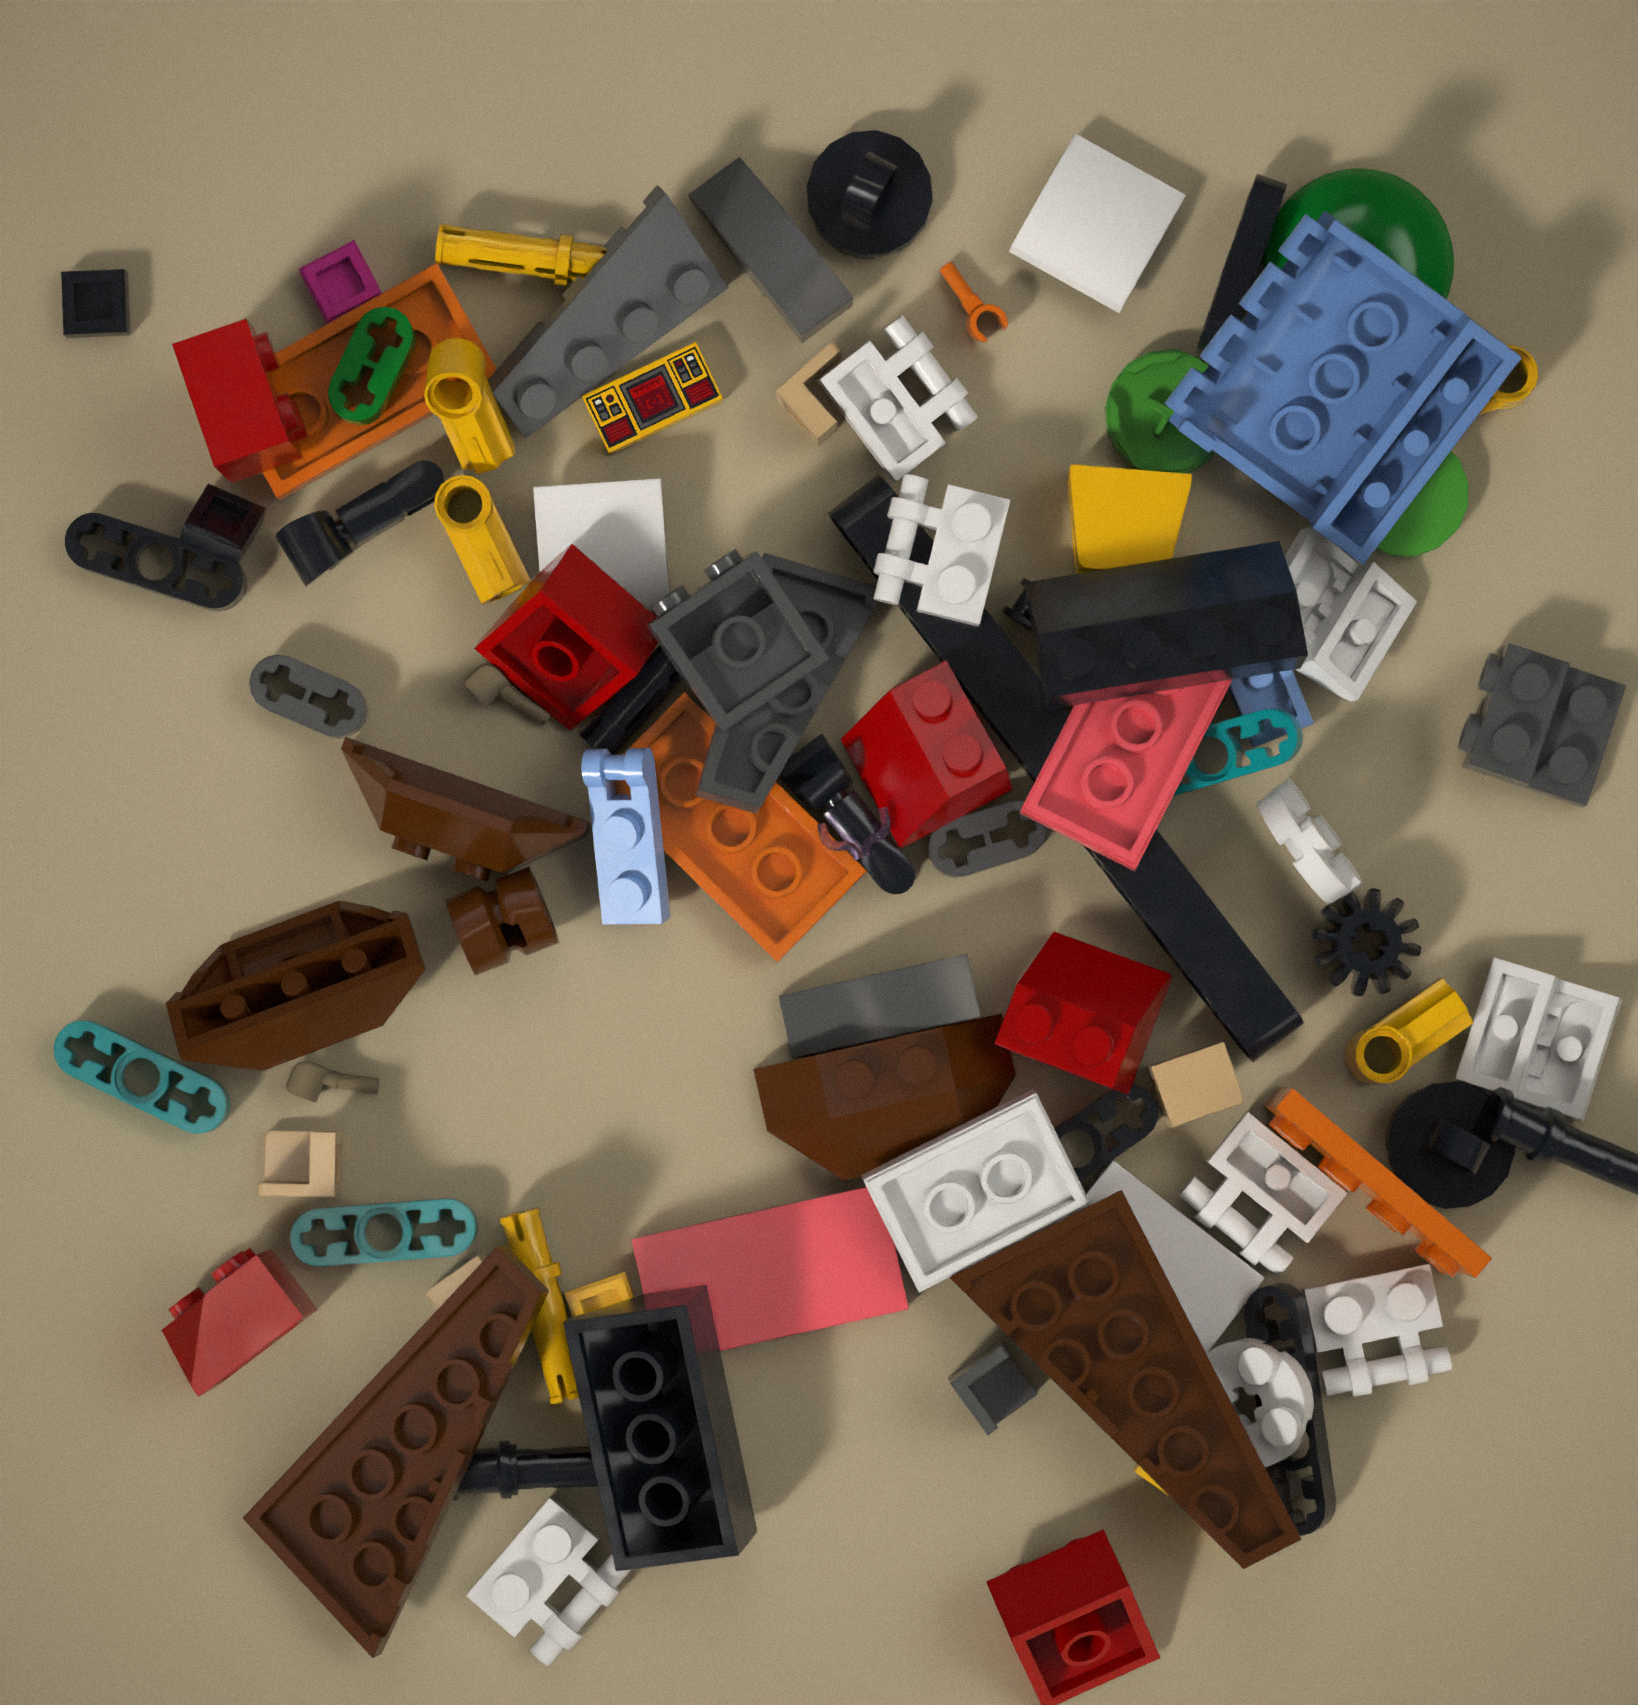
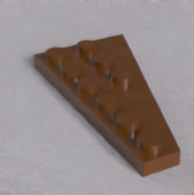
(1116, 1340)
(381, 1477)

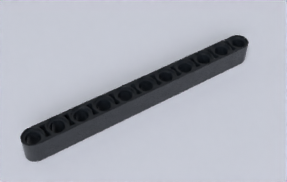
(1014, 706)

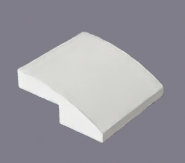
(1097, 223)
(614, 526)
(1345, 612)
(1539, 1038)

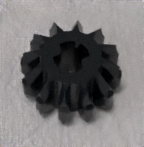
(1359, 963)

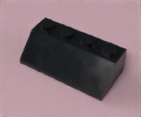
(1166, 625)
(661, 1429)

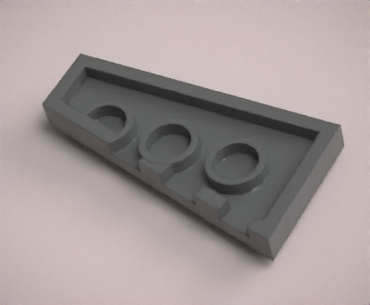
(626, 303)
(753, 752)

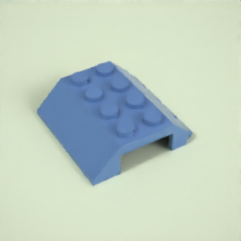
(1341, 384)

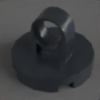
(869, 194)
(1438, 1149)

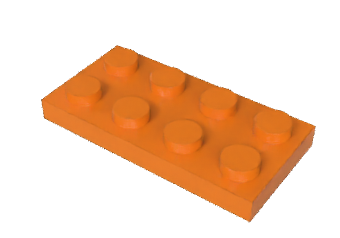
(311, 362)
(757, 867)
(1391, 1198)

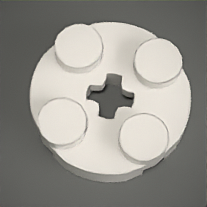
(1309, 842)
(1282, 1390)

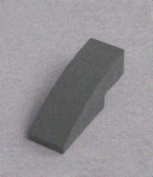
(772, 249)
(879, 1006)

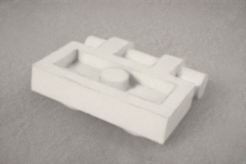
(884, 411)
(961, 555)
(1273, 1177)
(1371, 1310)
(534, 1567)

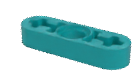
(1260, 758)
(106, 1041)
(335, 1219)

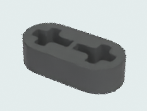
(315, 683)
(991, 854)

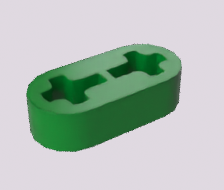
(358, 359)

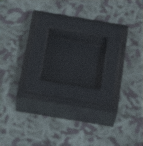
(95, 303)
(222, 524)

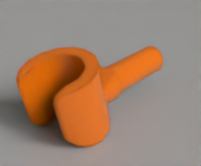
(971, 302)

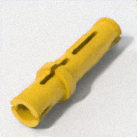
(516, 253)
(529, 1244)

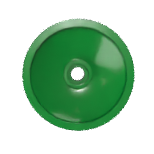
(1383, 212)

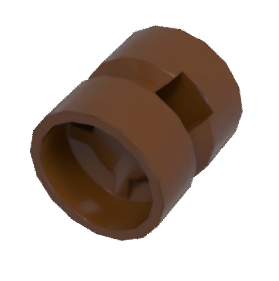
(502, 921)

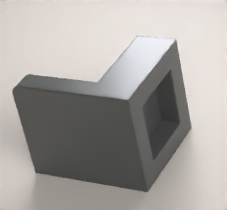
(992, 1386)

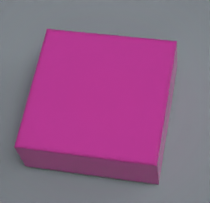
(340, 281)

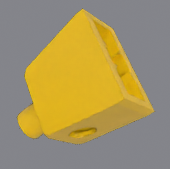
(1124, 515)

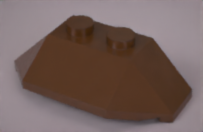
(456, 815)
(296, 987)
(885, 1096)

